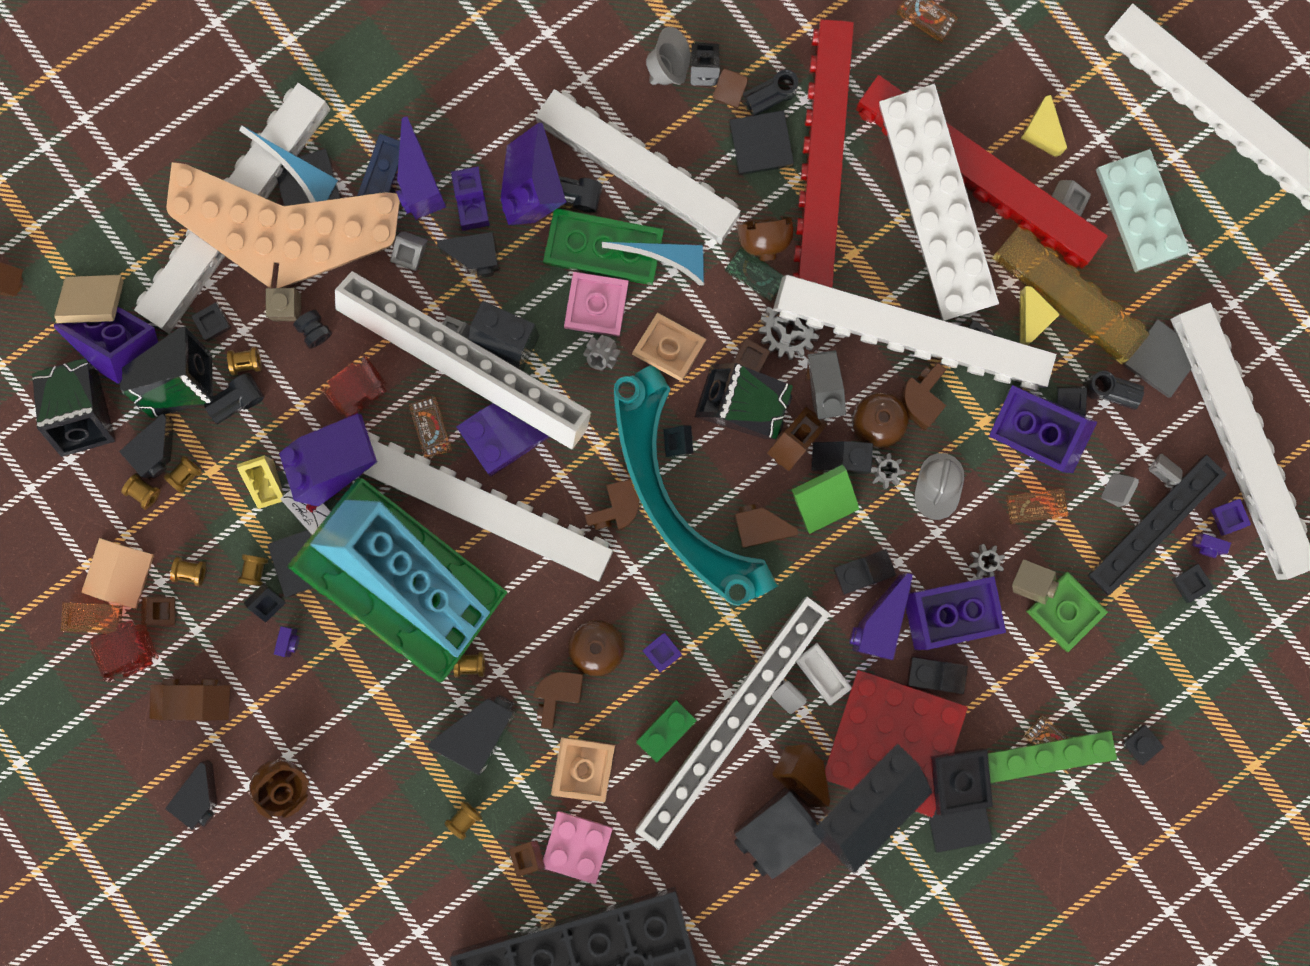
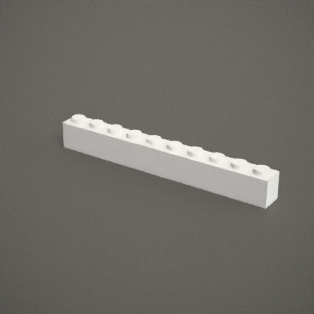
(1213, 100)
(256, 172)
(913, 332)
(462, 360)
(1244, 441)
(489, 510)
(732, 722)

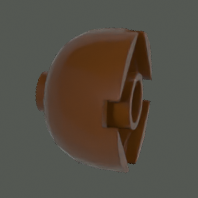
(765, 236)
(880, 420)
(596, 648)
(278, 789)

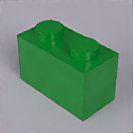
(666, 731)

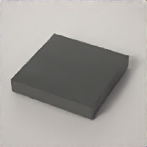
(1160, 360)

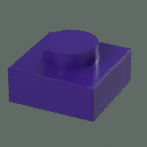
(1230, 517)
(1210, 545)
(286, 642)
(662, 652)

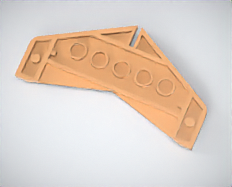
(297, 237)

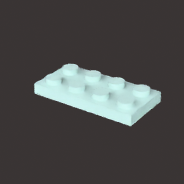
(1142, 210)

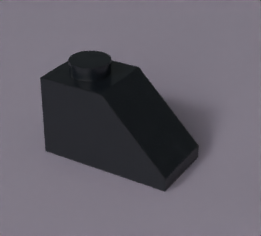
(473, 253)
(151, 448)
(854, 456)
(196, 797)

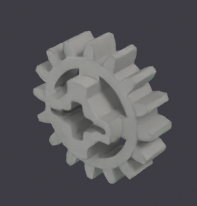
(800, 333)

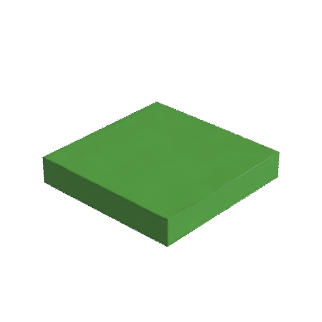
(825, 499)
(1069, 613)

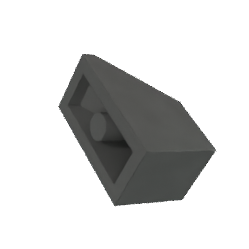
(826, 385)

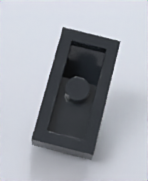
(705, 64)
(864, 571)
(937, 675)

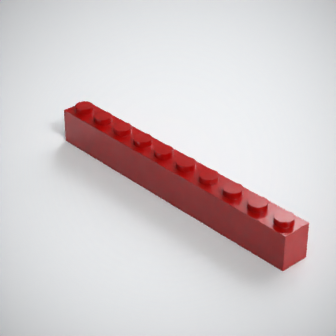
(823, 151)
(1005, 189)

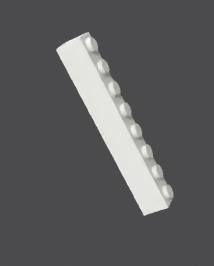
(638, 166)

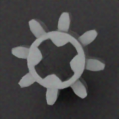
(601, 353)
(881, 476)
(994, 559)

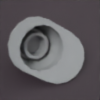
(669, 58)
(939, 486)

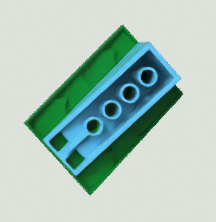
(398, 579)

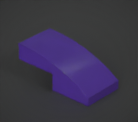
(470, 198)

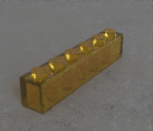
(1071, 295)

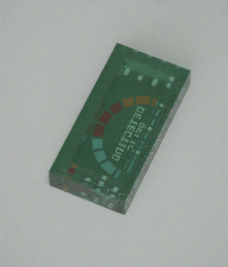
(755, 274)

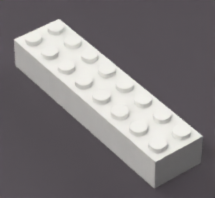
(938, 202)

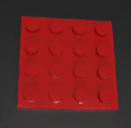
(887, 714)

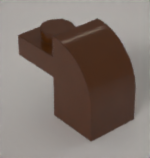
(918, 401)
(624, 507)
(554, 688)

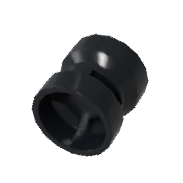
(314, 331)

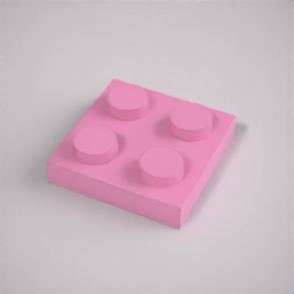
(596, 304)
(577, 847)

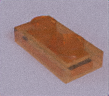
(90, 617)

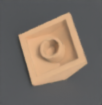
(669, 347)
(117, 573)
(582, 769)

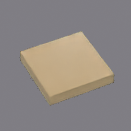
(89, 299)

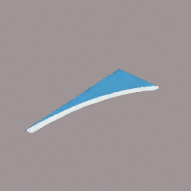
(313, 181)
(683, 257)

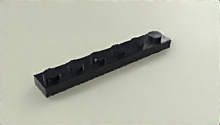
(1156, 525)

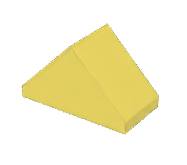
(1045, 130)
(1035, 315)
(262, 481)

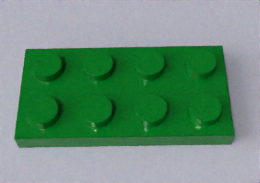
(577, 245)

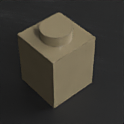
(283, 304)
(1035, 582)

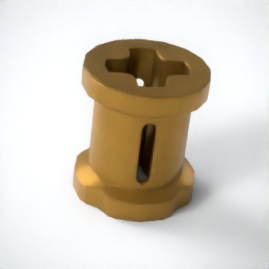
(244, 361)
(182, 474)
(141, 491)
(252, 570)
(188, 571)
(470, 665)
(463, 820)

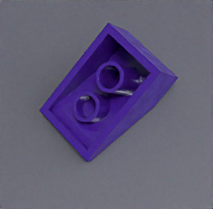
(530, 179)
(418, 187)
(110, 343)
(1042, 429)
(499, 437)
(327, 460)
(954, 613)
(880, 627)

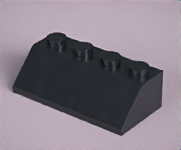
(874, 809)

